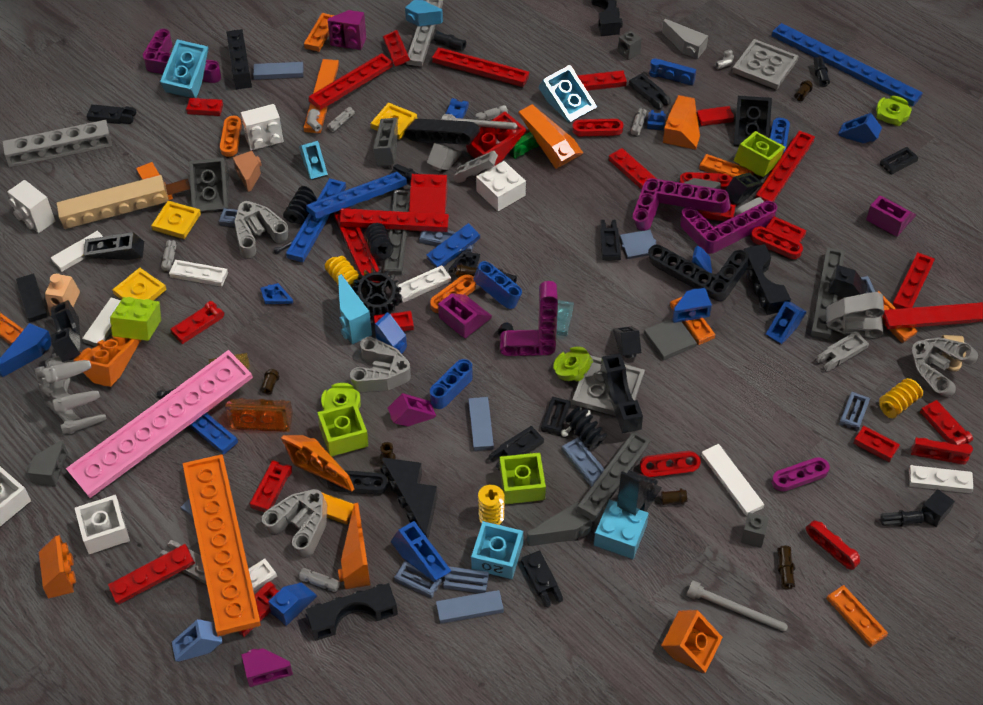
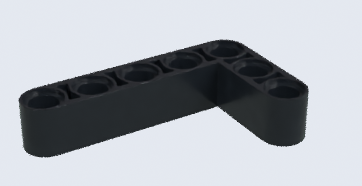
(698, 273)

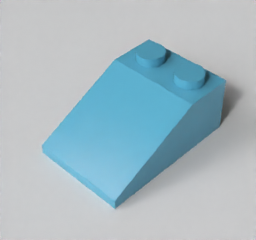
(185, 69)
(567, 94)
(354, 314)

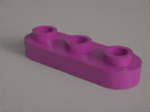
(805, 469)

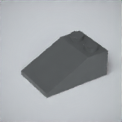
(209, 184)

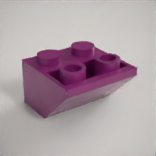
(347, 29)
(889, 215)
(462, 314)

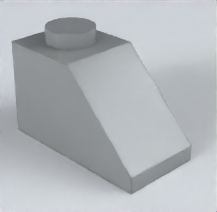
(443, 157)

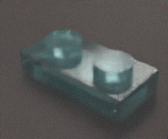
(564, 317)

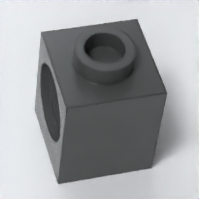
(629, 45)
(755, 529)

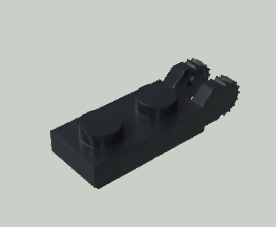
(649, 91)
(111, 114)
(610, 241)
(519, 444)
(541, 577)

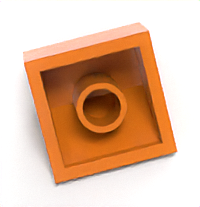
(692, 640)

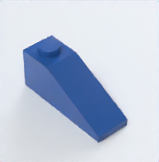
(26, 348)
(419, 552)

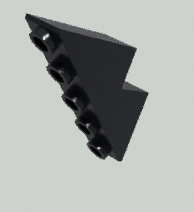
(636, 492)
(415, 497)

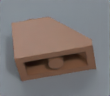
(247, 168)

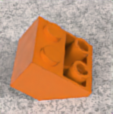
(56, 568)

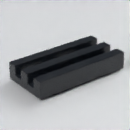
(901, 162)
(552, 428)

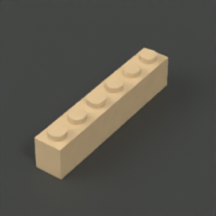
(112, 202)

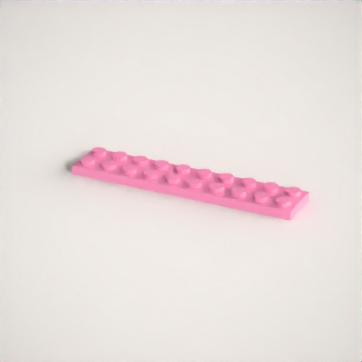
(159, 423)

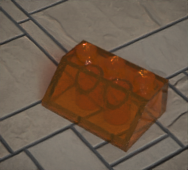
(259, 414)

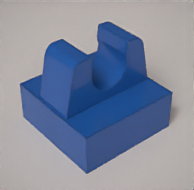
(656, 120)

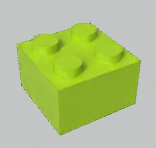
(759, 154)
(135, 318)
(342, 429)
(522, 478)

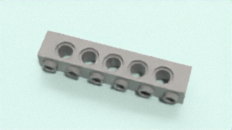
(57, 143)

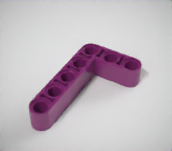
(157, 57)
(658, 191)
(716, 238)
(535, 341)

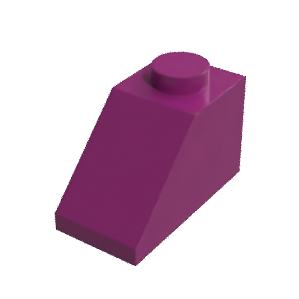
(410, 410)
(264, 666)

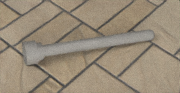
(483, 123)
(698, 591)

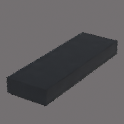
(31, 297)

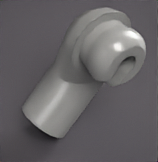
(727, 60)
(311, 119)

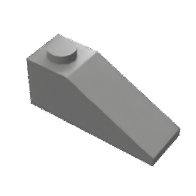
(685, 39)

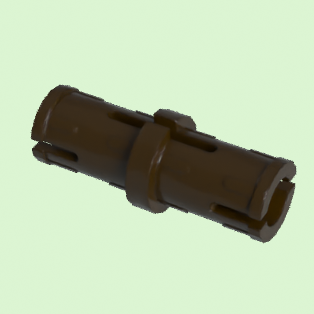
(786, 567)

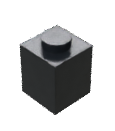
(937, 508)

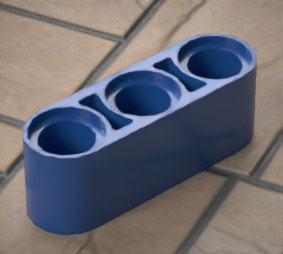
(497, 285)
(451, 384)

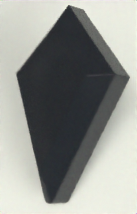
(467, 259)

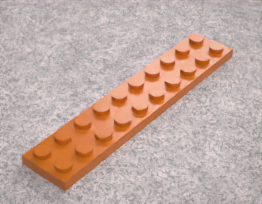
(221, 546)

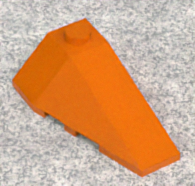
(682, 124)
(553, 140)
(108, 359)
(312, 457)
(354, 559)

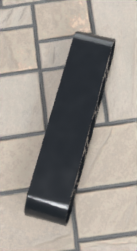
(442, 131)

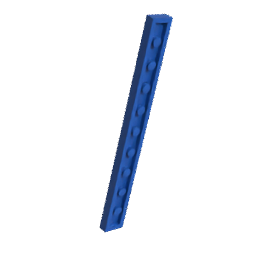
(846, 64)

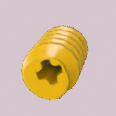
(339, 265)
(900, 397)
(491, 504)

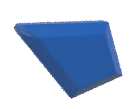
(702, 259)
(275, 295)

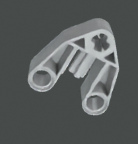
(249, 215)
(858, 314)
(933, 346)
(388, 370)
(303, 513)

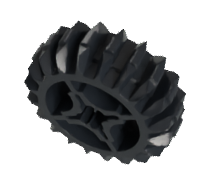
(385, 280)

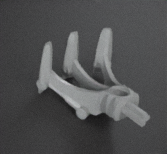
(54, 389)

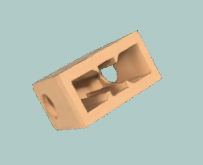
(60, 290)

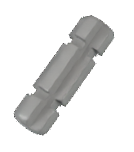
(491, 113)
(340, 119)
(638, 122)
(168, 255)
(319, 580)

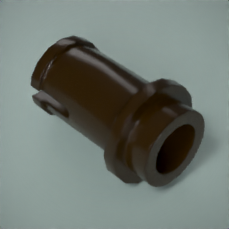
(805, 87)
(460, 270)
(271, 377)
(386, 451)
(674, 497)

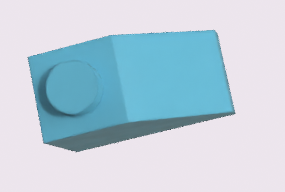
(313, 159)

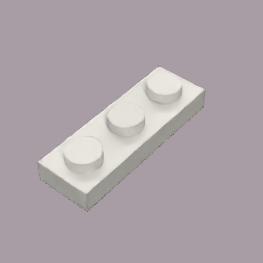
(940, 479)

